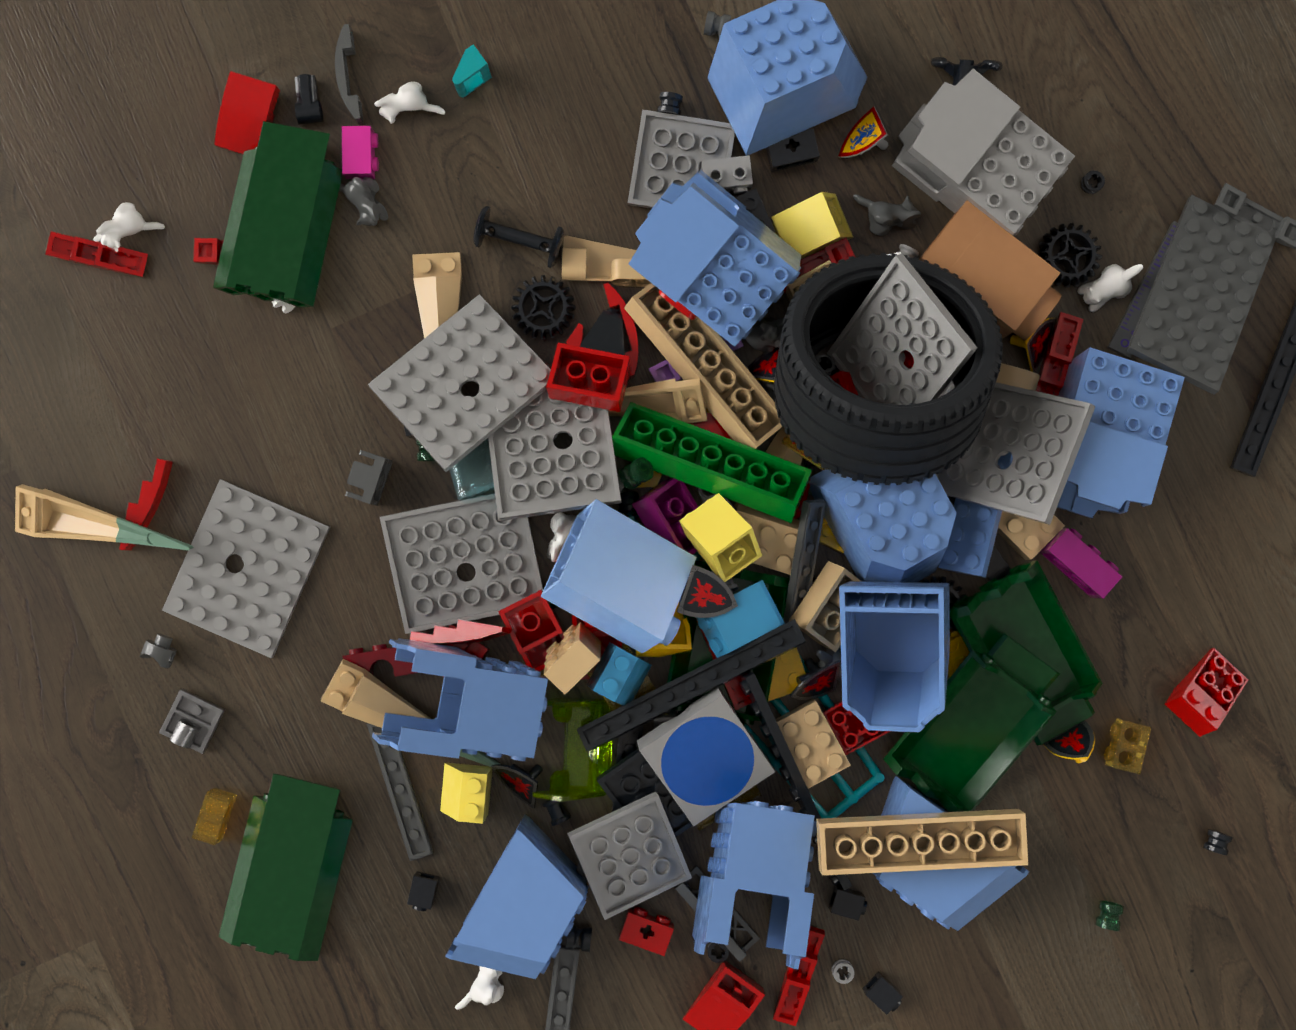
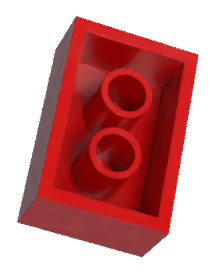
(589, 377)

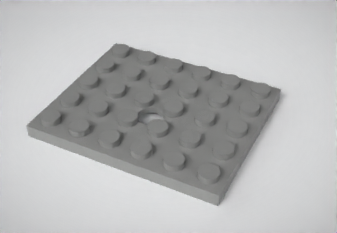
(899, 317)
(428, 381)
(1044, 442)
(541, 479)
(436, 539)
(277, 559)

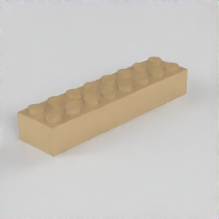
(701, 353)
(922, 842)

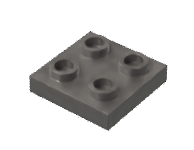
(191, 721)

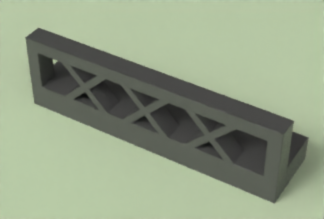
(733, 945)

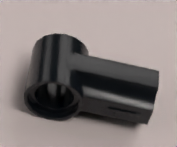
(308, 106)

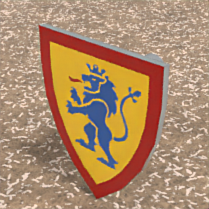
(865, 135)

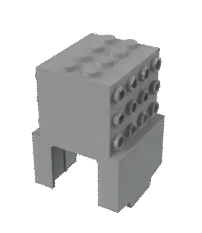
(980, 150)

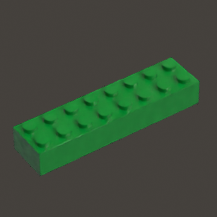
(711, 462)

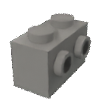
(730, 173)

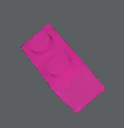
(359, 152)

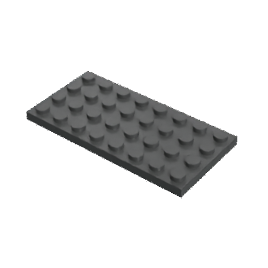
(1201, 295)

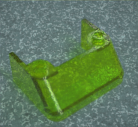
(580, 767)

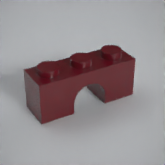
(369, 658)

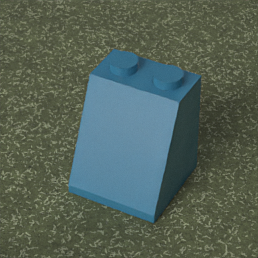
(746, 622)
(618, 675)

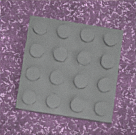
(672, 151)
(629, 855)

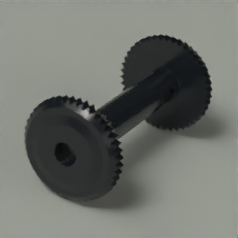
(518, 236)

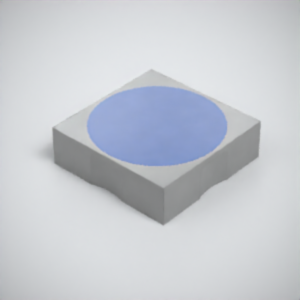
(705, 756)

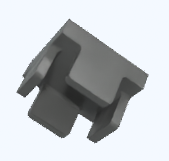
(369, 478)

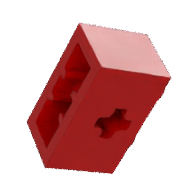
(656, 939)

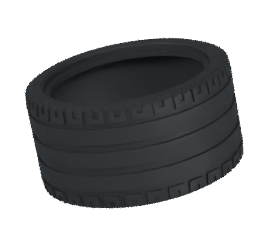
(866, 436)

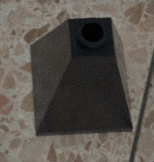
(606, 333)

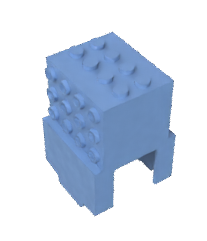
(714, 256)
(1125, 434)
(480, 705)
(763, 853)

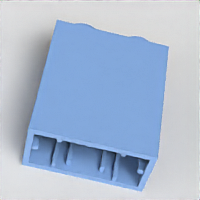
(620, 578)

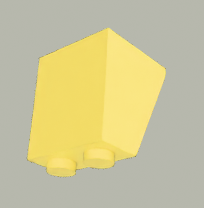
(812, 224)
(721, 537)
(466, 792)

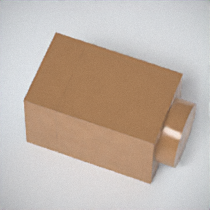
(999, 268)

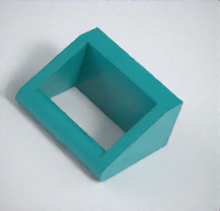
(471, 72)

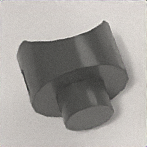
(159, 650)

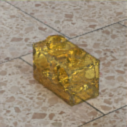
(1134, 746)
(214, 816)

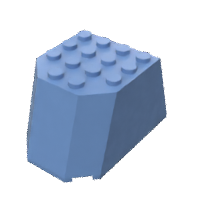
(784, 72)
(887, 529)
(894, 652)
(944, 894)
(522, 907)

